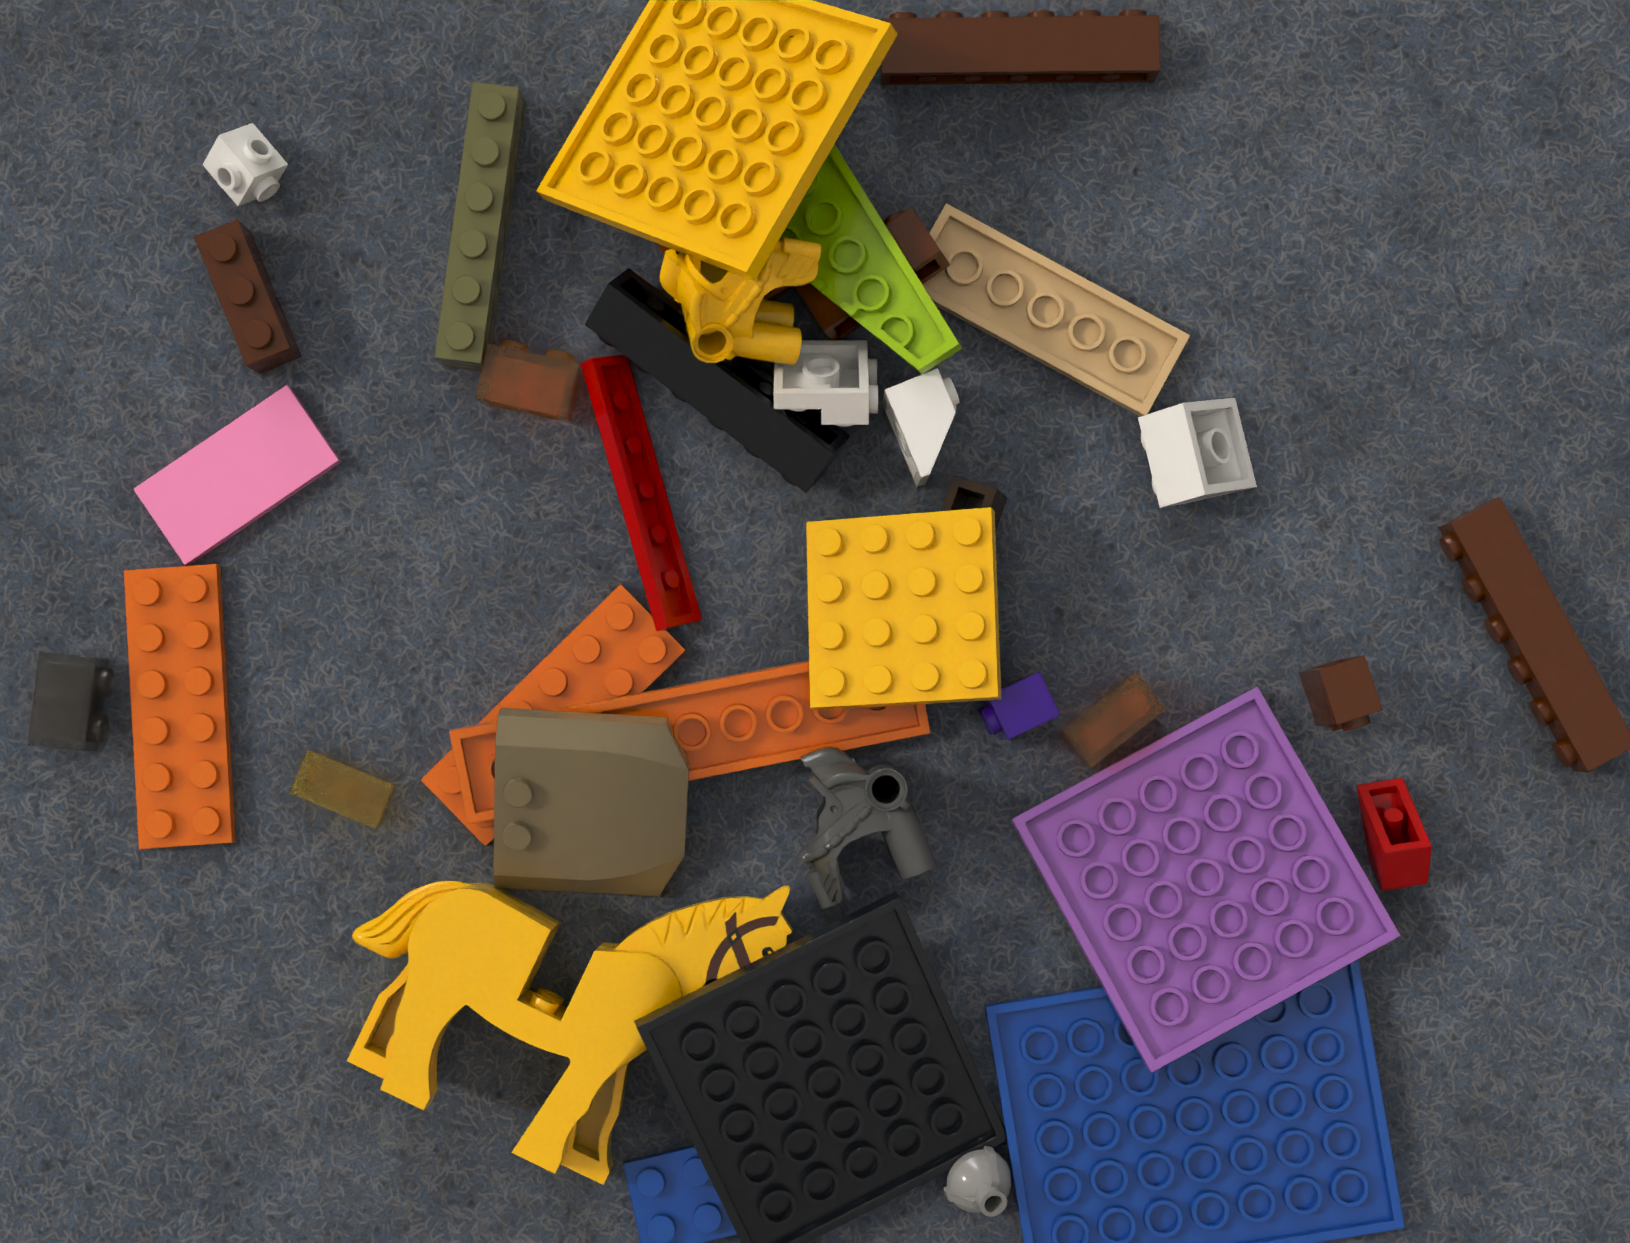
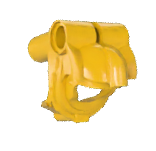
(728, 311)

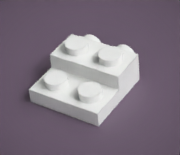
(830, 378)

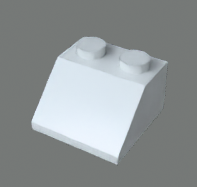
(920, 418)
(1196, 451)

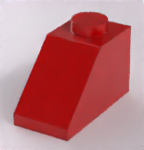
(1394, 835)

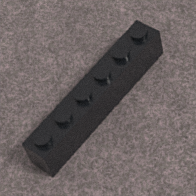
(730, 393)

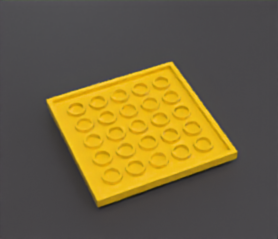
(717, 123)

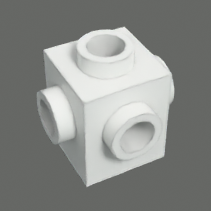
(245, 165)

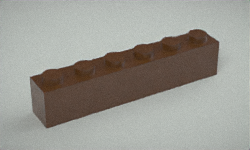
(1022, 48)
(1536, 636)

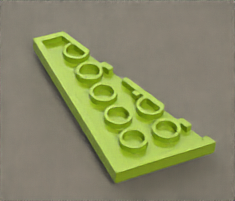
(866, 268)

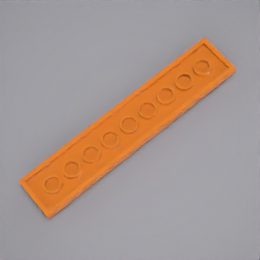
(720, 725)

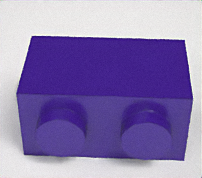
(1022, 707)

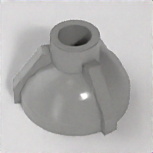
(976, 1179)

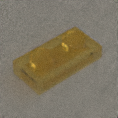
(343, 789)

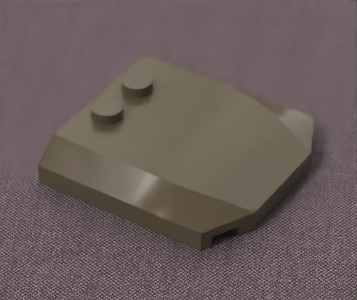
(588, 802)

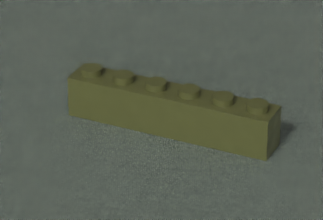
(480, 225)

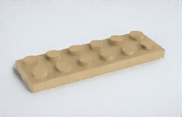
(1052, 313)

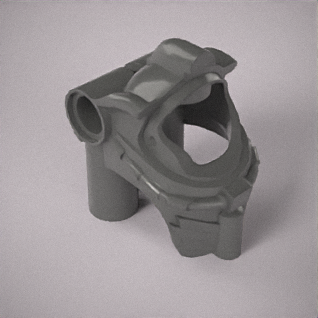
(853, 812)

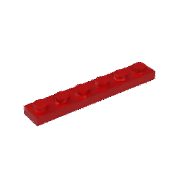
(641, 492)

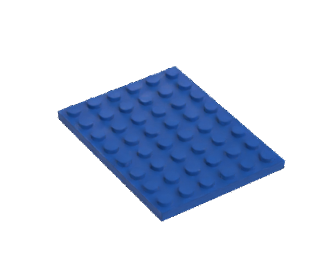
(1233, 1143)

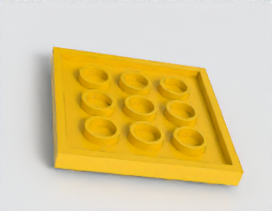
(903, 609)

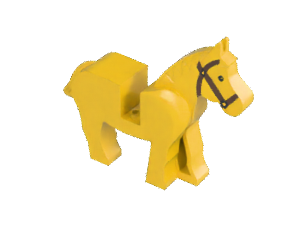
(484, 952)

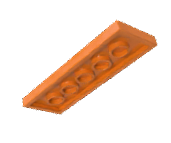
(602, 659)
(179, 706)

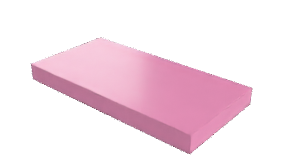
(237, 475)

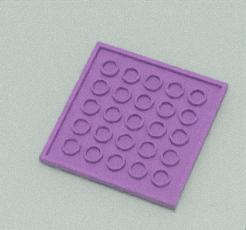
(1204, 879)

